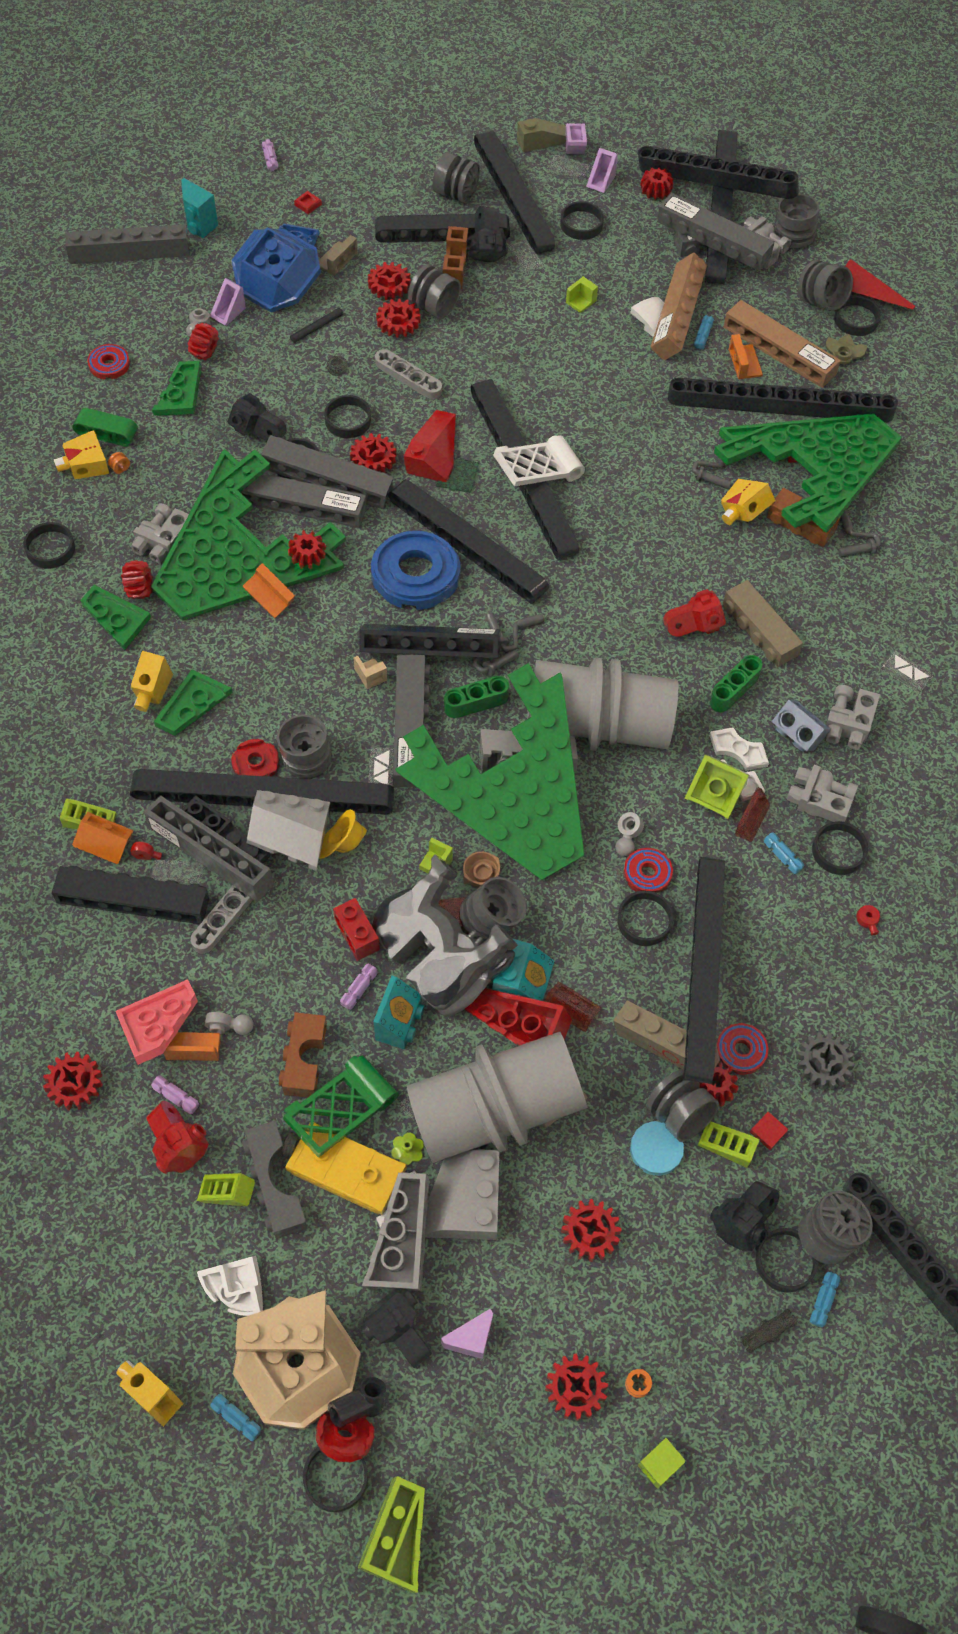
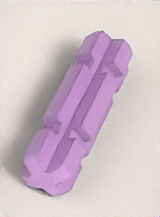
(269, 154)
(358, 986)
(175, 1094)

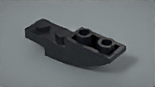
(223, 826)

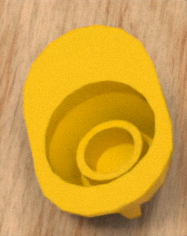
(343, 836)

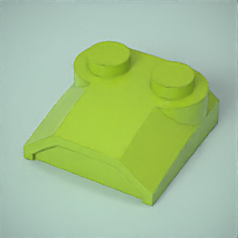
(717, 786)

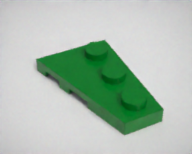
(182, 391)
(115, 615)
(190, 702)

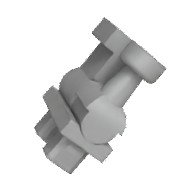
(766, 229)
(157, 538)
(850, 723)
(818, 796)

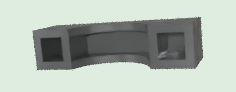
(284, 1210)

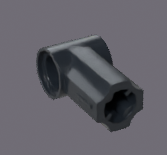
(361, 1402)

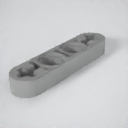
(410, 372)
(223, 911)

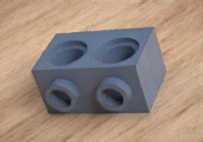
(803, 720)

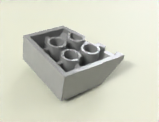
(289, 826)
(465, 1197)

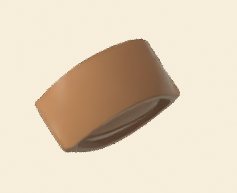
(480, 867)

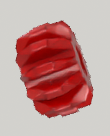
(657, 183)
(203, 341)
(306, 549)
(137, 579)
(727, 1085)

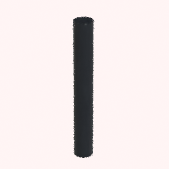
(316, 325)

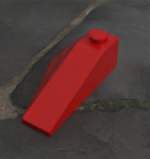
(870, 286)
(433, 448)
(519, 1017)

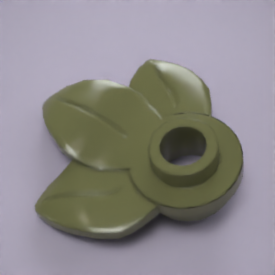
(845, 349)

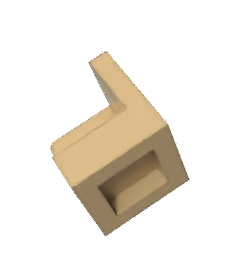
(370, 672)

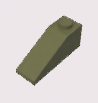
(539, 134)

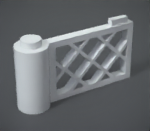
(559, 456)

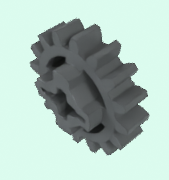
(835, 1057)

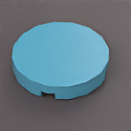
(655, 1149)

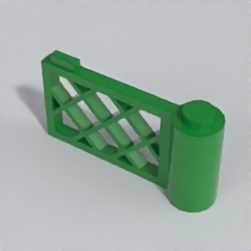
(367, 1085)

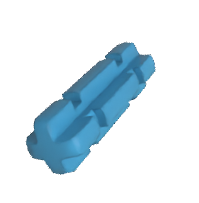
(703, 332)
(783, 852)
(825, 1299)
(235, 1417)

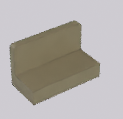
(339, 255)

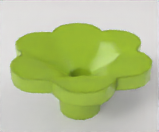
(407, 1154)

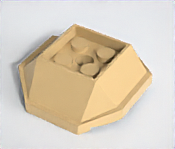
(299, 1394)

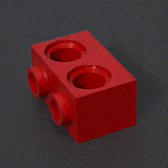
(356, 929)

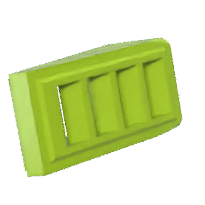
(80, 807)
(733, 1155)
(229, 1189)

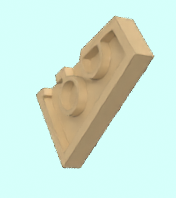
(285, 1328)

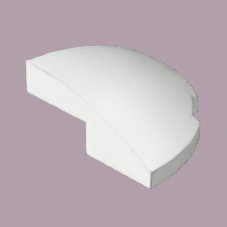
(648, 313)
(235, 1285)

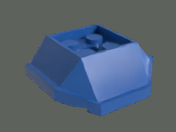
(280, 283)

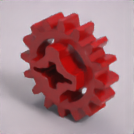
(389, 281)
(398, 318)
(373, 453)
(63, 1087)
(581, 1226)
(586, 1396)

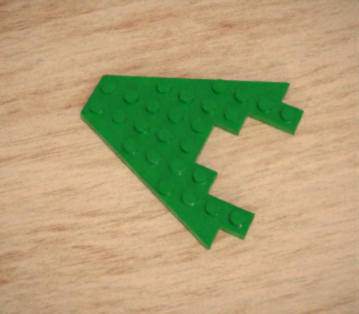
(835, 450)
(219, 554)
(525, 801)

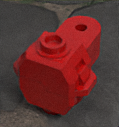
(701, 614)
(177, 1143)

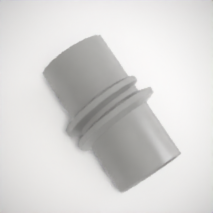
(615, 703)
(496, 1097)

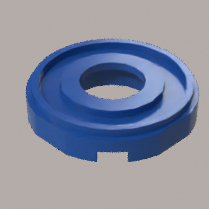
(422, 590)

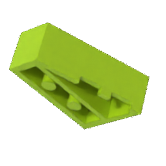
(395, 1538)

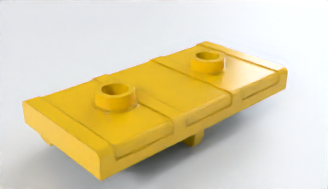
(348, 1171)

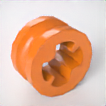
(118, 462)
(647, 1383)

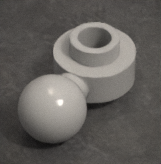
(196, 317)
(625, 845)
(221, 1022)

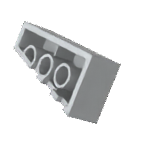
(501, 745)
(401, 1240)

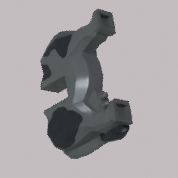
(459, 963)

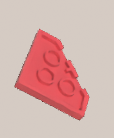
(156, 1020)

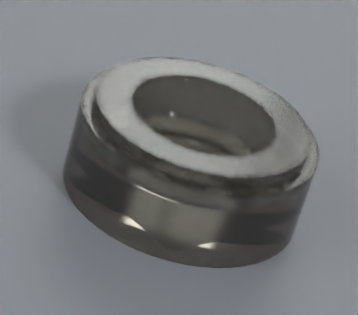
(337, 365)
(289, 1145)

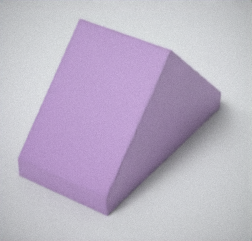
(576, 139)
(603, 170)
(228, 303)
(471, 1336)

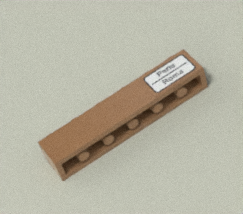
(678, 306)
(781, 343)

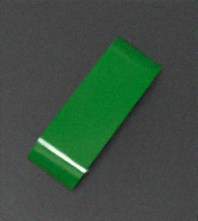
(106, 426)
(740, 675)
(484, 689)

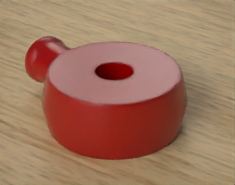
(144, 851)
(871, 921)

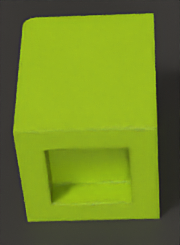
(581, 294)
(439, 849)
(661, 1463)

